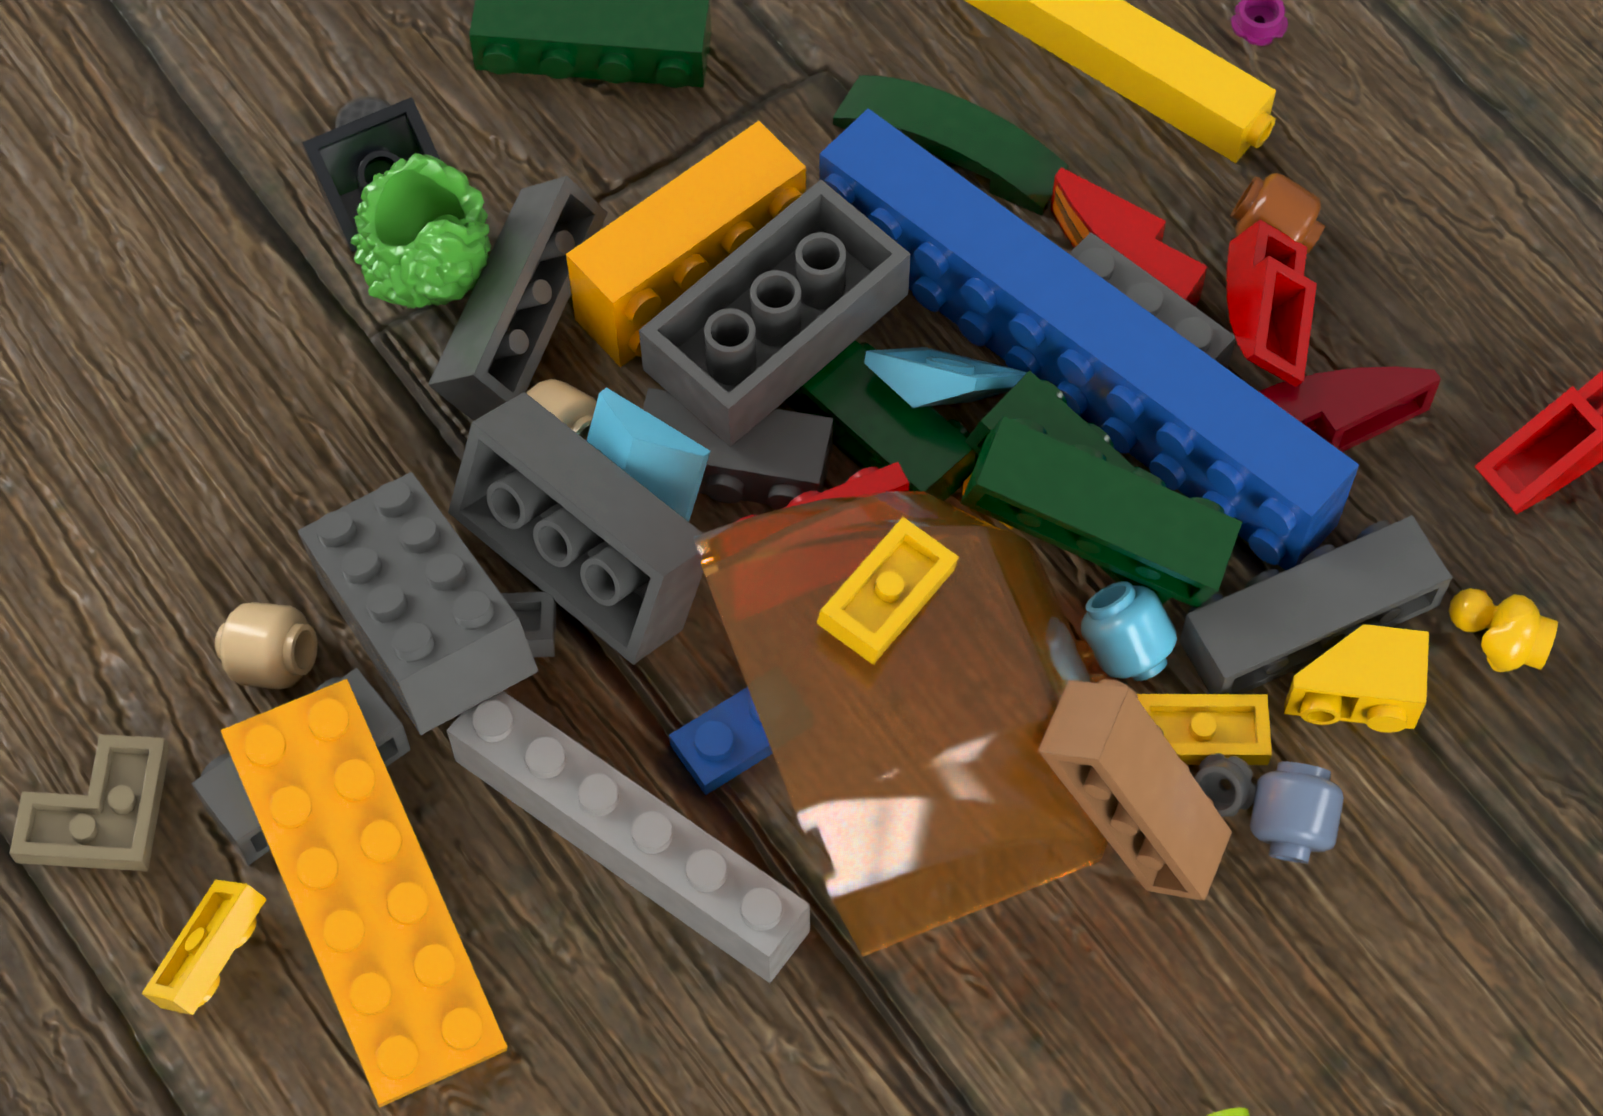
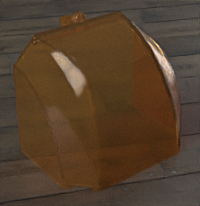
(932, 753)

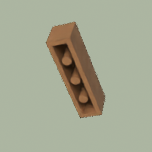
(1135, 788)

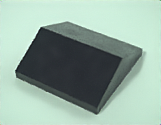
(355, 152)

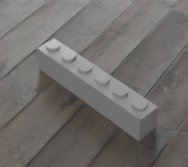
(632, 833)

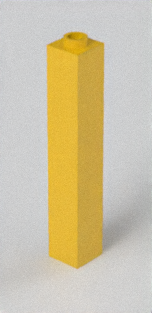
(1149, 67)

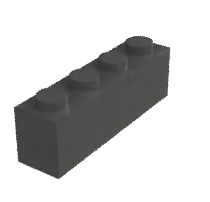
(516, 298)
(1308, 609)

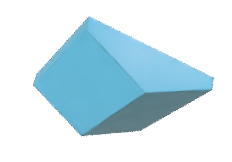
(938, 377)
(649, 451)

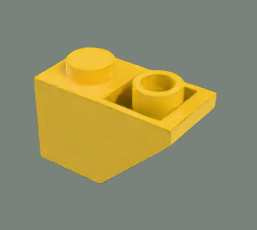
(1367, 679)

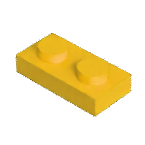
(887, 590)
(1213, 724)
(204, 946)

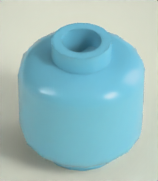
(1128, 631)

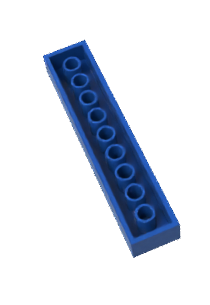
(1099, 347)

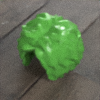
(421, 233)

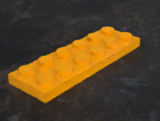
(363, 892)

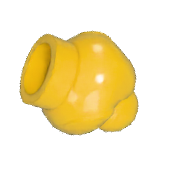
(1515, 628)

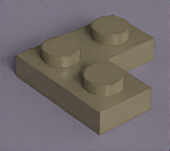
(109, 825)

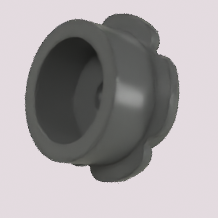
(1237, 772)

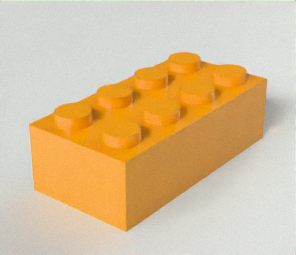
(679, 236)

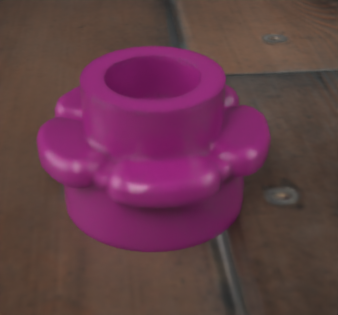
(1268, 12)

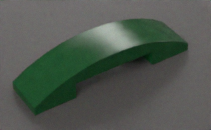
(961, 133)

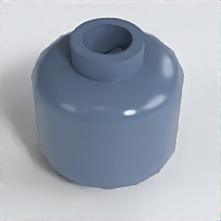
(1297, 811)

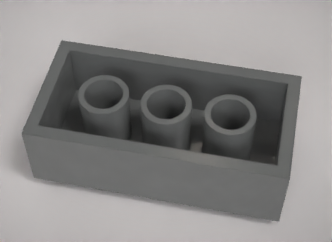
(775, 312)
(578, 526)
(418, 602)

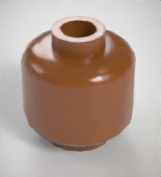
(1282, 206)

